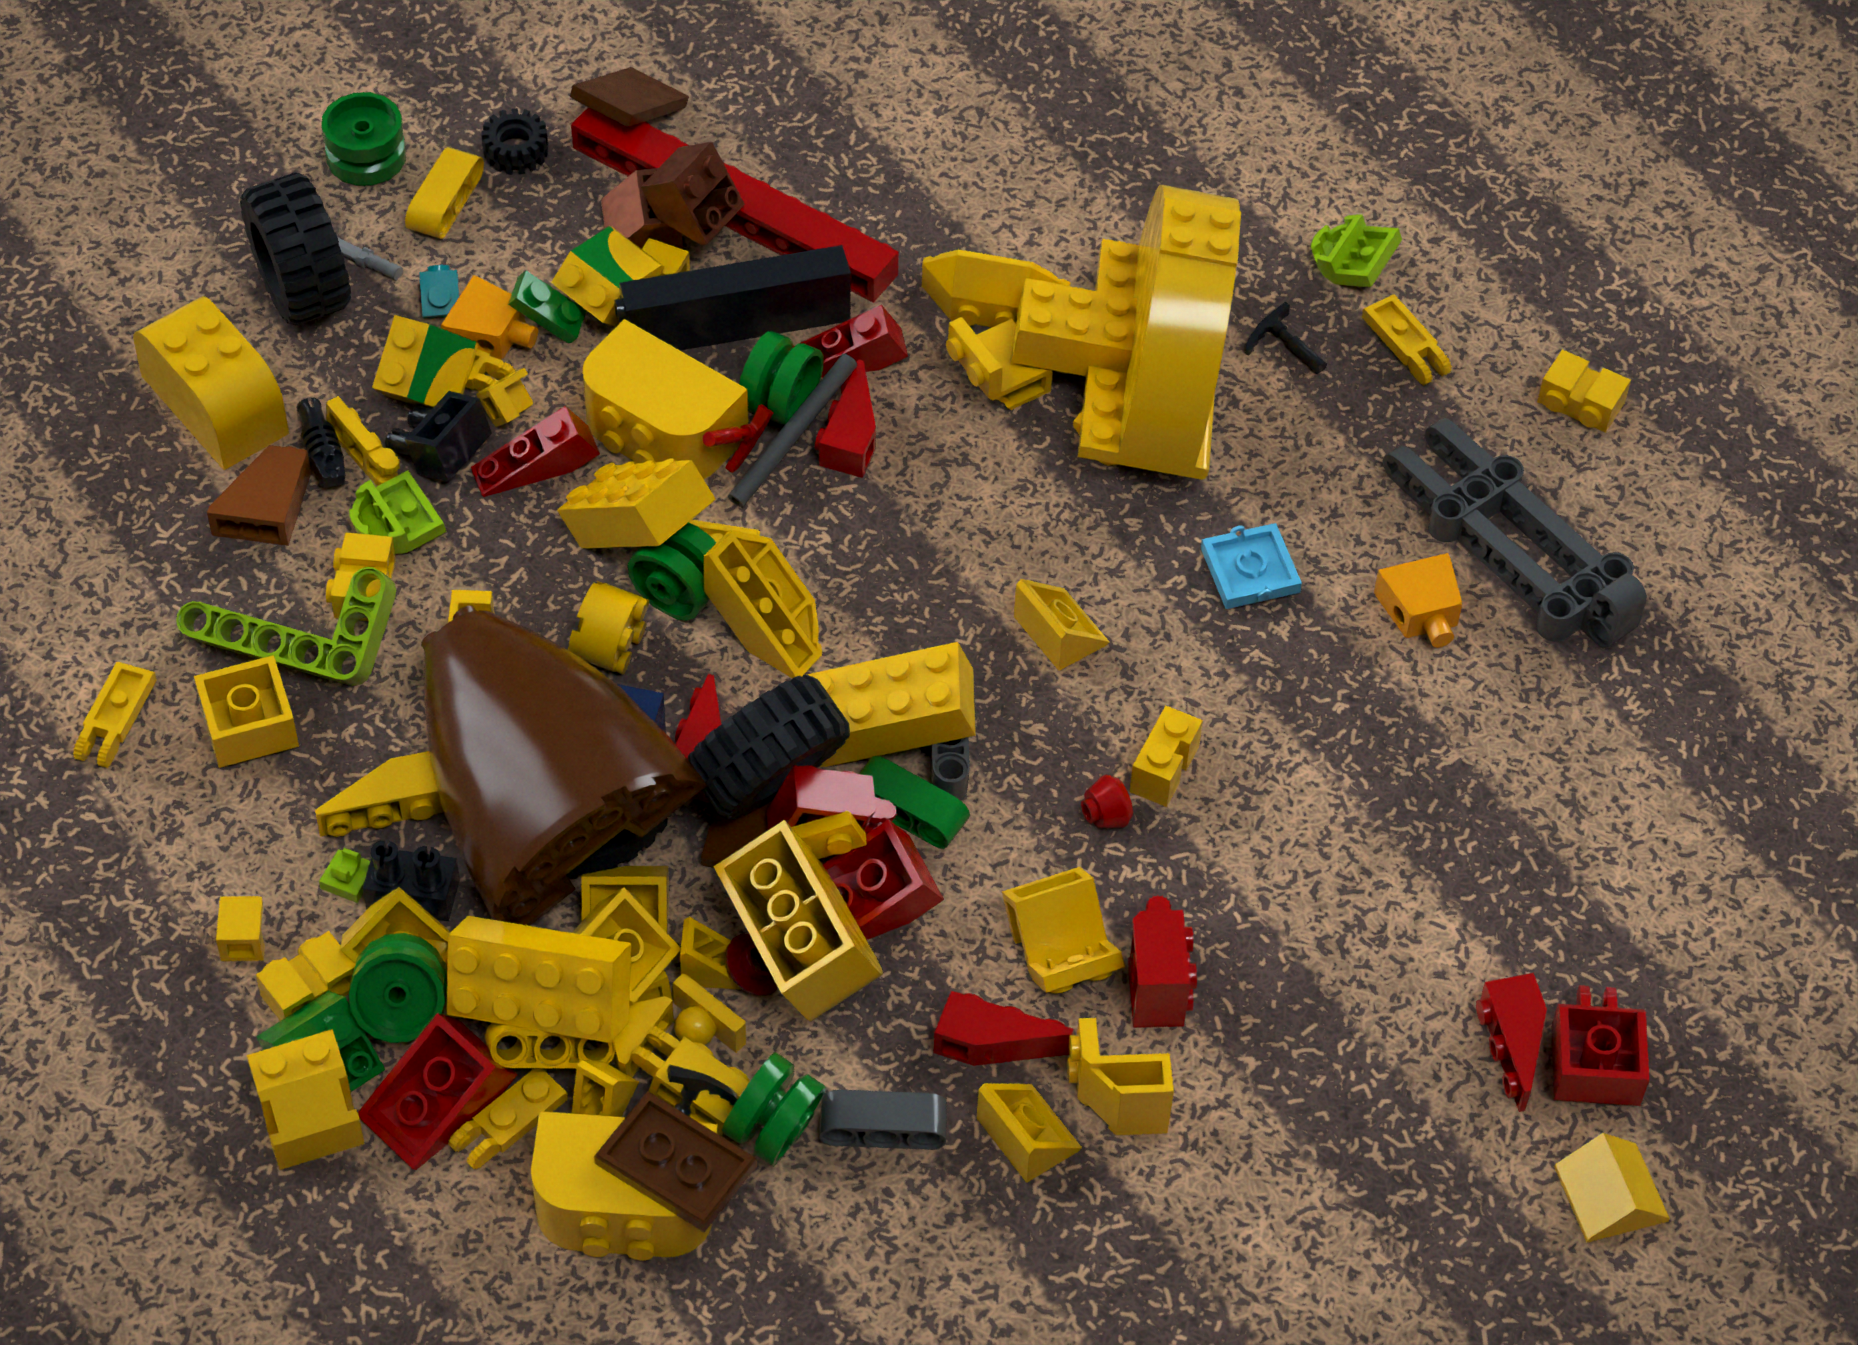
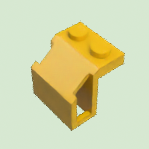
(989, 363)
(1061, 930)
(1124, 1090)
(306, 1099)

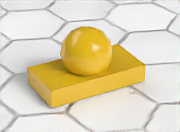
(705, 1016)

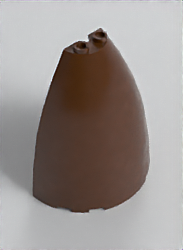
(538, 760)

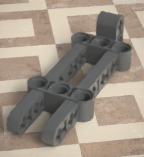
(1598, 597)

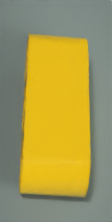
(444, 192)
(528, 1054)

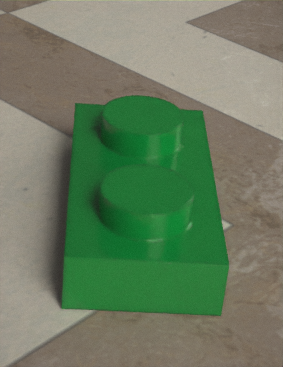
(547, 307)

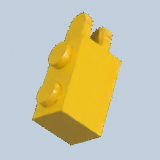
(695, 1057)

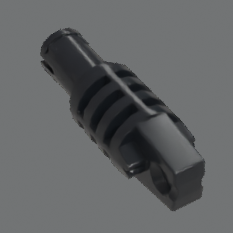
(322, 444)

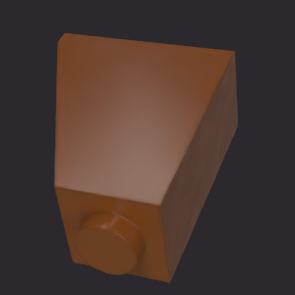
(263, 498)

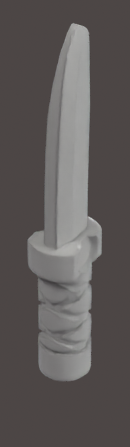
(366, 258)

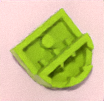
(1354, 252)
(398, 511)

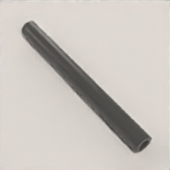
(792, 430)

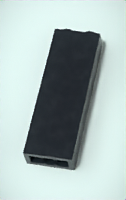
(741, 299)

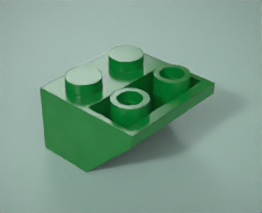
(324, 1014)

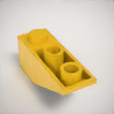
(390, 793)

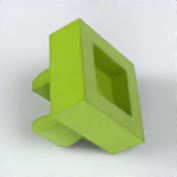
(345, 875)

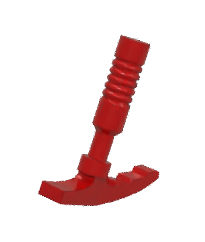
(748, 432)

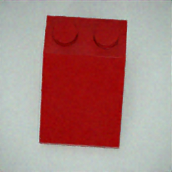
(884, 881)
(434, 1090)

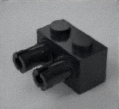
(442, 435)
(425, 877)

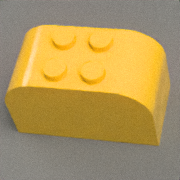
(212, 381)
(659, 401)
(798, 921)
(589, 1207)

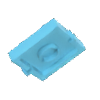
(1250, 565)

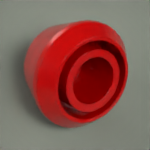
(1107, 803)

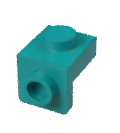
(438, 290)

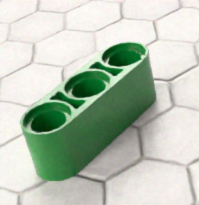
(919, 804)

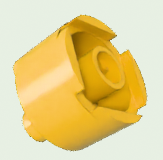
(608, 625)

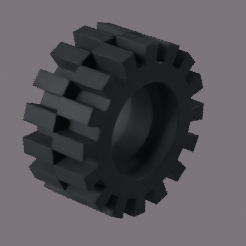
(515, 156)

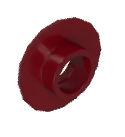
(742, 969)

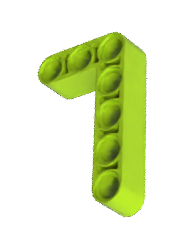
(296, 642)

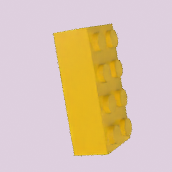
(635, 504)
(902, 701)
(538, 979)

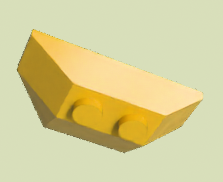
(980, 285)
(763, 601)

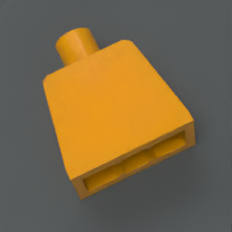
(487, 319)
(1422, 598)

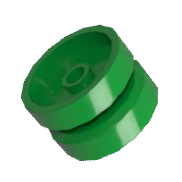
(364, 138)
(780, 375)
(673, 573)
(391, 963)
(768, 1105)

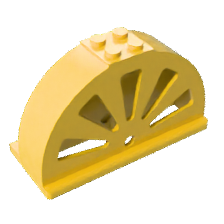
(1145, 334)

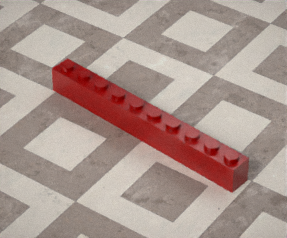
(768, 214)

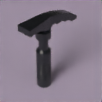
(1273, 324)
(693, 1083)

